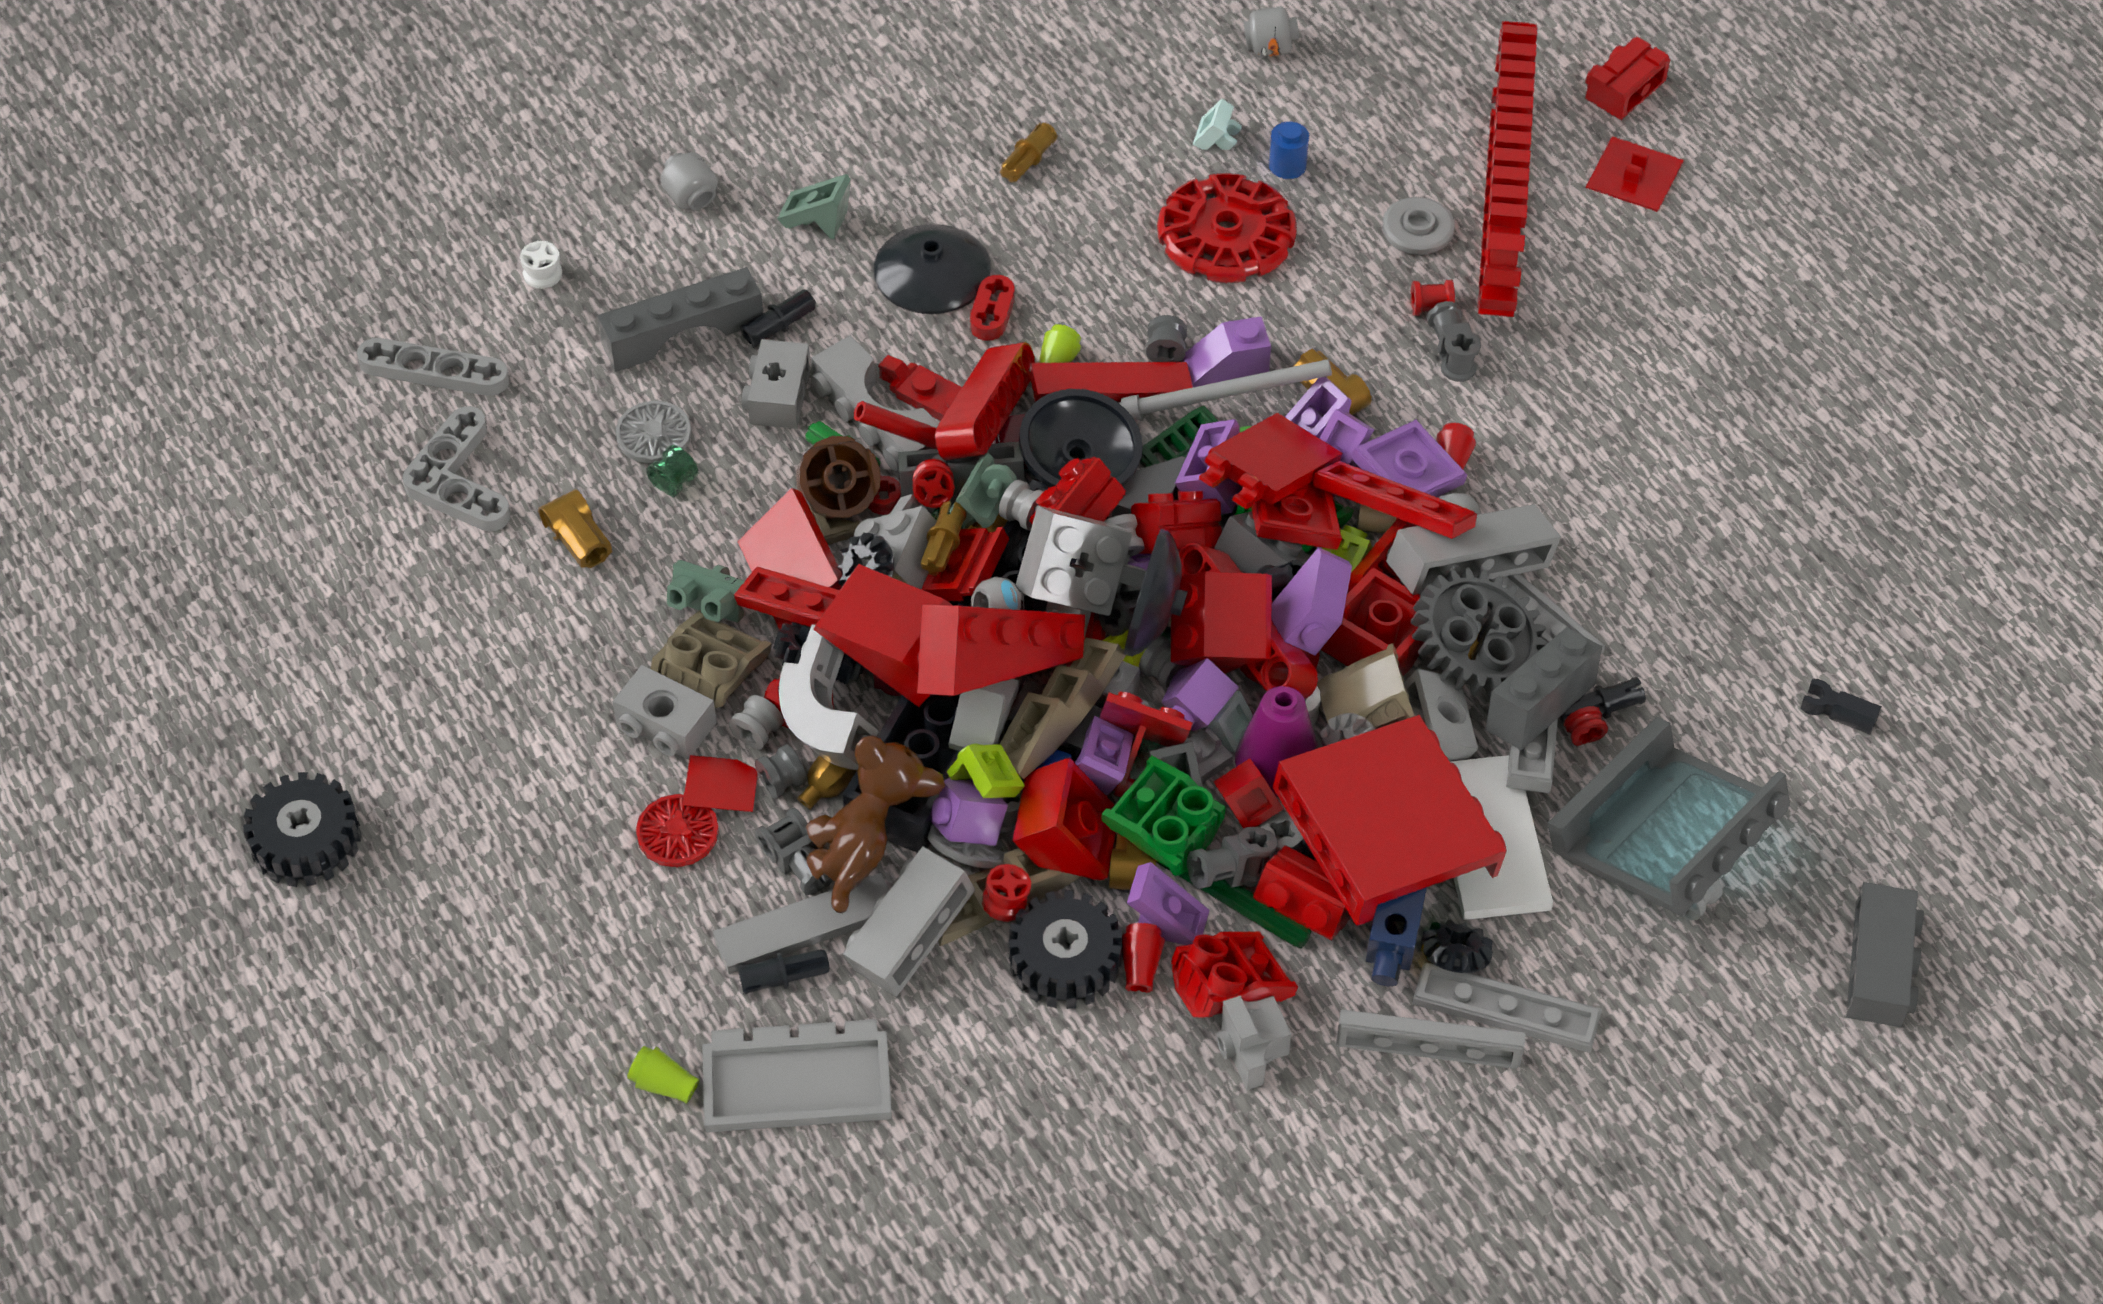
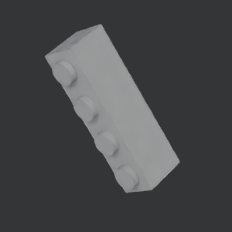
(1500, 543)

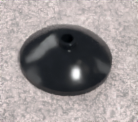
(931, 268)
(1080, 426)
(1158, 595)

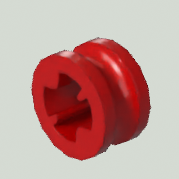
(885, 506)
(1586, 725)

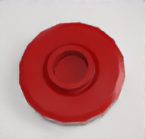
(676, 833)

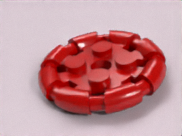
(1234, 201)

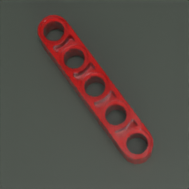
(985, 402)
(1288, 663)

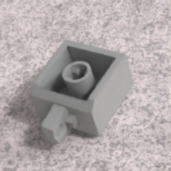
(906, 534)
(1099, 565)

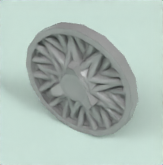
(1418, 225)
(650, 429)
(968, 853)

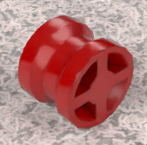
(931, 492)
(1016, 886)

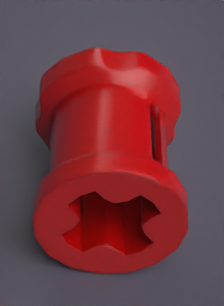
(1429, 295)

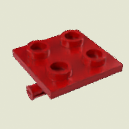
(1159, 726)

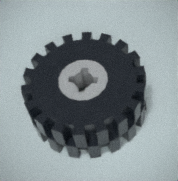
(311, 847)
(1052, 968)

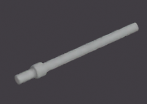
(1139, 406)

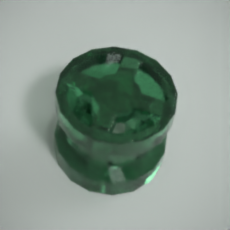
(672, 470)

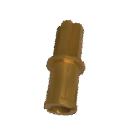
(1028, 151)
(943, 538)

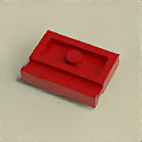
(968, 564)

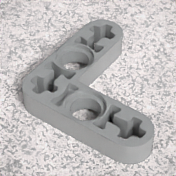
(445, 481)

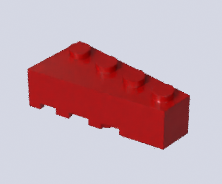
(985, 646)

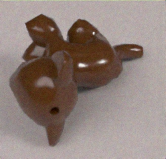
(857, 832)

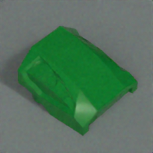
(1166, 815)

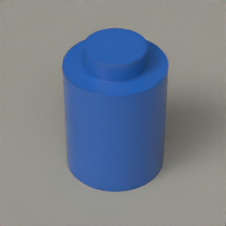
(1288, 150)

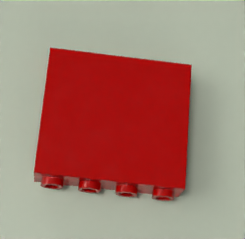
(1387, 815)

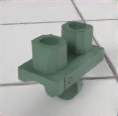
(984, 491)
(705, 590)

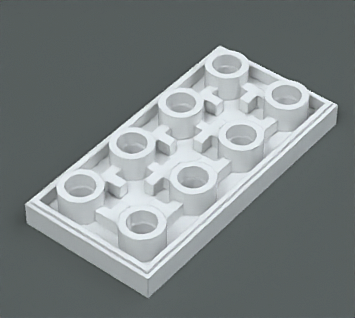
(1522, 877)

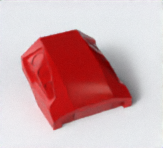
(1225, 968)

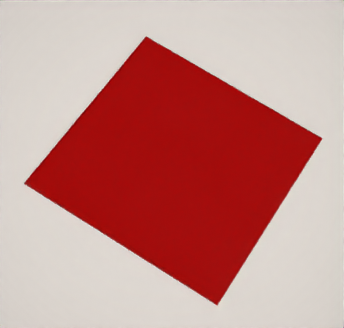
(720, 784)

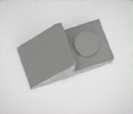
(983, 714)

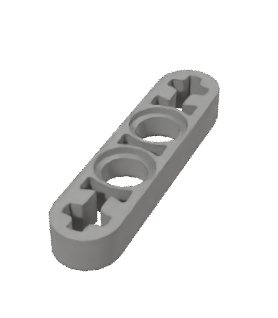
(435, 363)

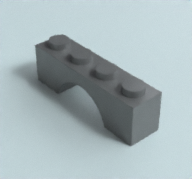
(640, 329)

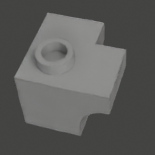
(1253, 1037)

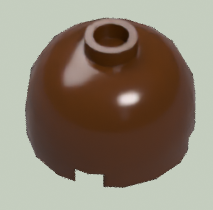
(838, 477)

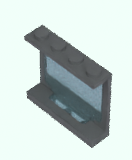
(1665, 820)

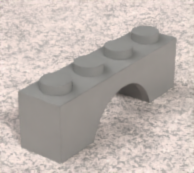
(846, 376)

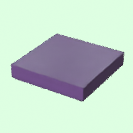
(1412, 459)

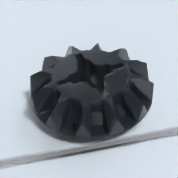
(867, 547)
(1456, 956)

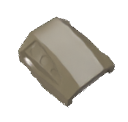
(710, 657)
(1368, 689)

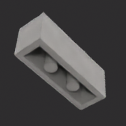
(908, 921)

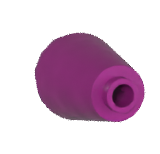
(1277, 732)

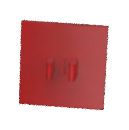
(1634, 173)

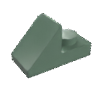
(820, 202)

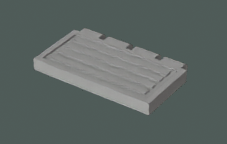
(796, 1079)

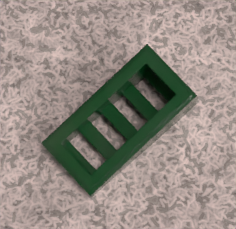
(1175, 435)

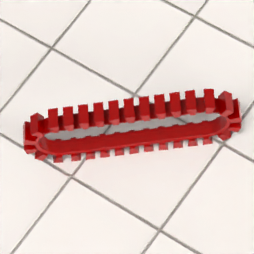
(1507, 169)

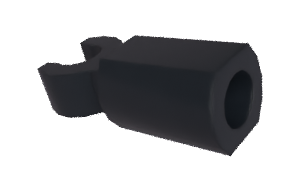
(1841, 707)

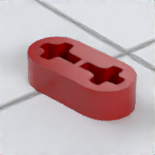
(1000, 309)

